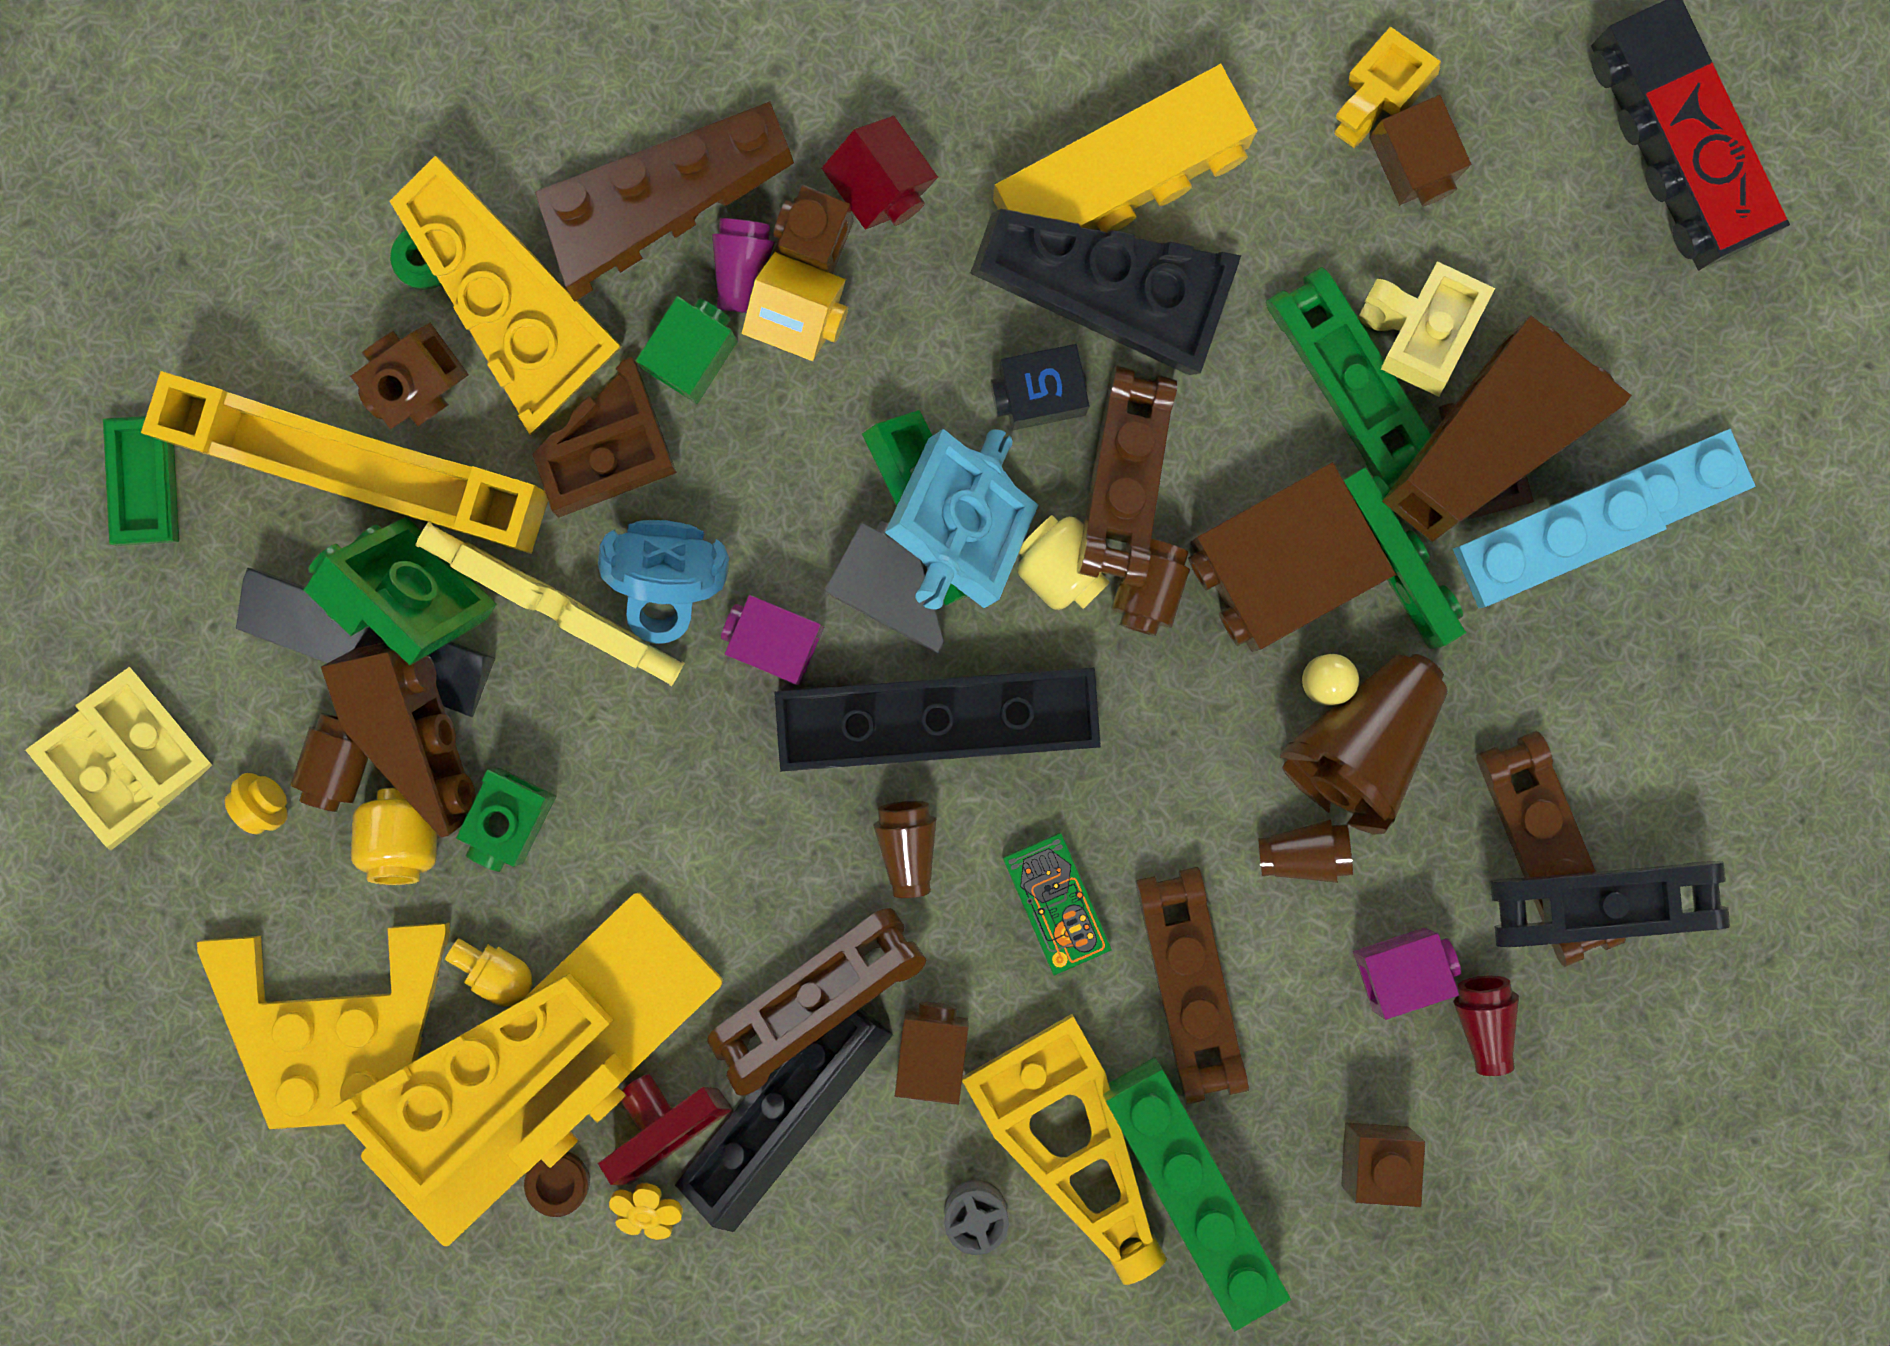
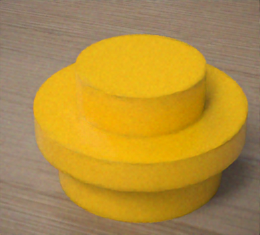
(256, 803)

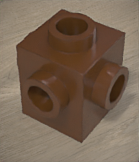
(408, 376)

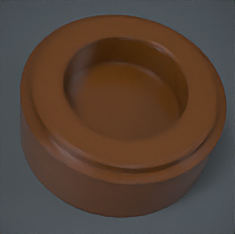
(559, 1188)

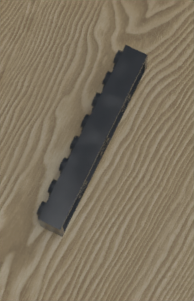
(937, 719)

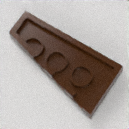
(628, 204)

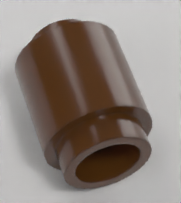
(1160, 596)
(328, 766)

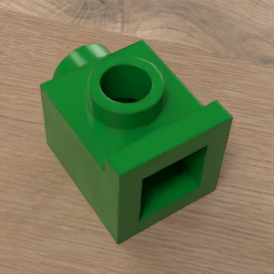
(525, 809)

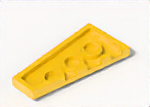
(512, 305)
(457, 1096)

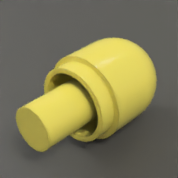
(1330, 680)

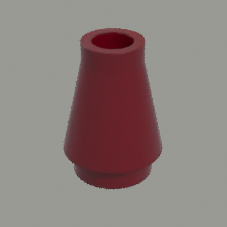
(1489, 1022)

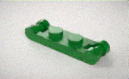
(1350, 374)

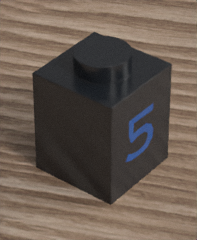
(1041, 387)

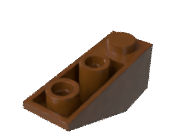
(403, 729)

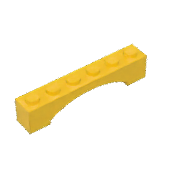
(345, 463)

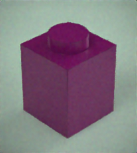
(771, 639)
(1408, 972)

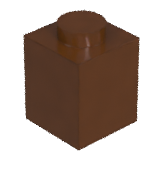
(1421, 152)
(932, 1054)
(1383, 1164)

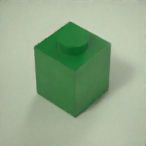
(688, 347)

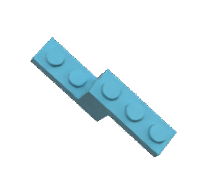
(1603, 519)

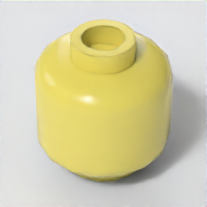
(1052, 562)

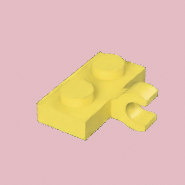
(1430, 326)

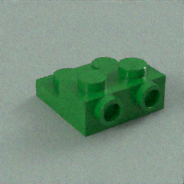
(397, 591)

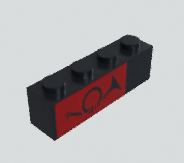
(1687, 133)

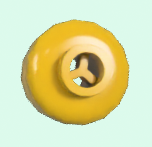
(392, 840)

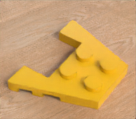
(323, 1049)

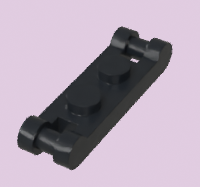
(1610, 904)

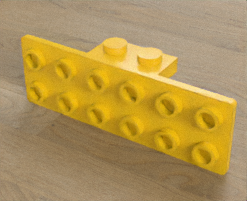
(649, 986)

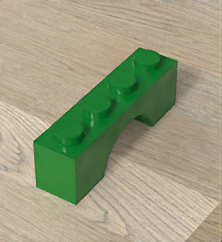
(1195, 1194)

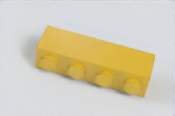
(1137, 157)

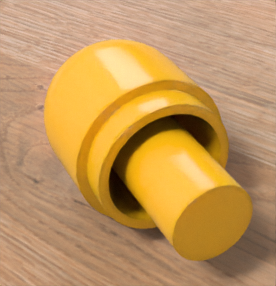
(492, 973)

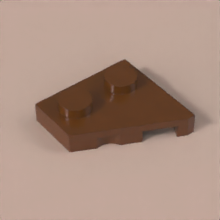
(605, 447)

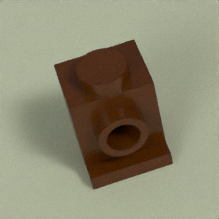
(813, 229)

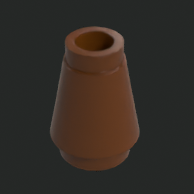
(907, 846)
(1308, 853)

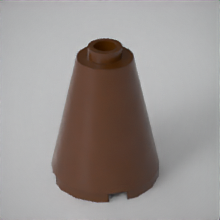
(1371, 744)

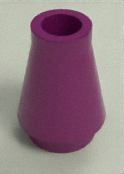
(739, 256)

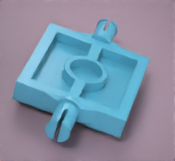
(962, 518)

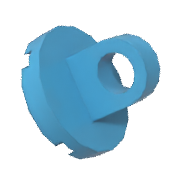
(662, 566)

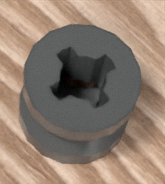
(980, 1229)

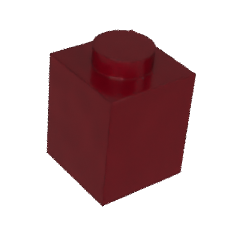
(880, 173)

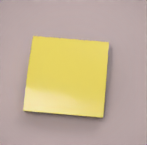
(119, 758)

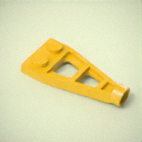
(1034, 1077)

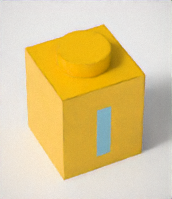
(795, 307)

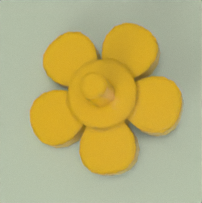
(645, 1211)

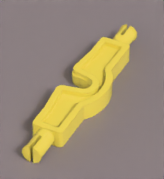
(539, 596)

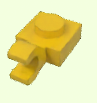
(1386, 80)

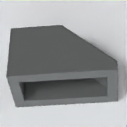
(882, 583)

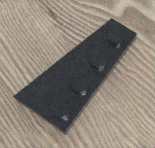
(1121, 286)

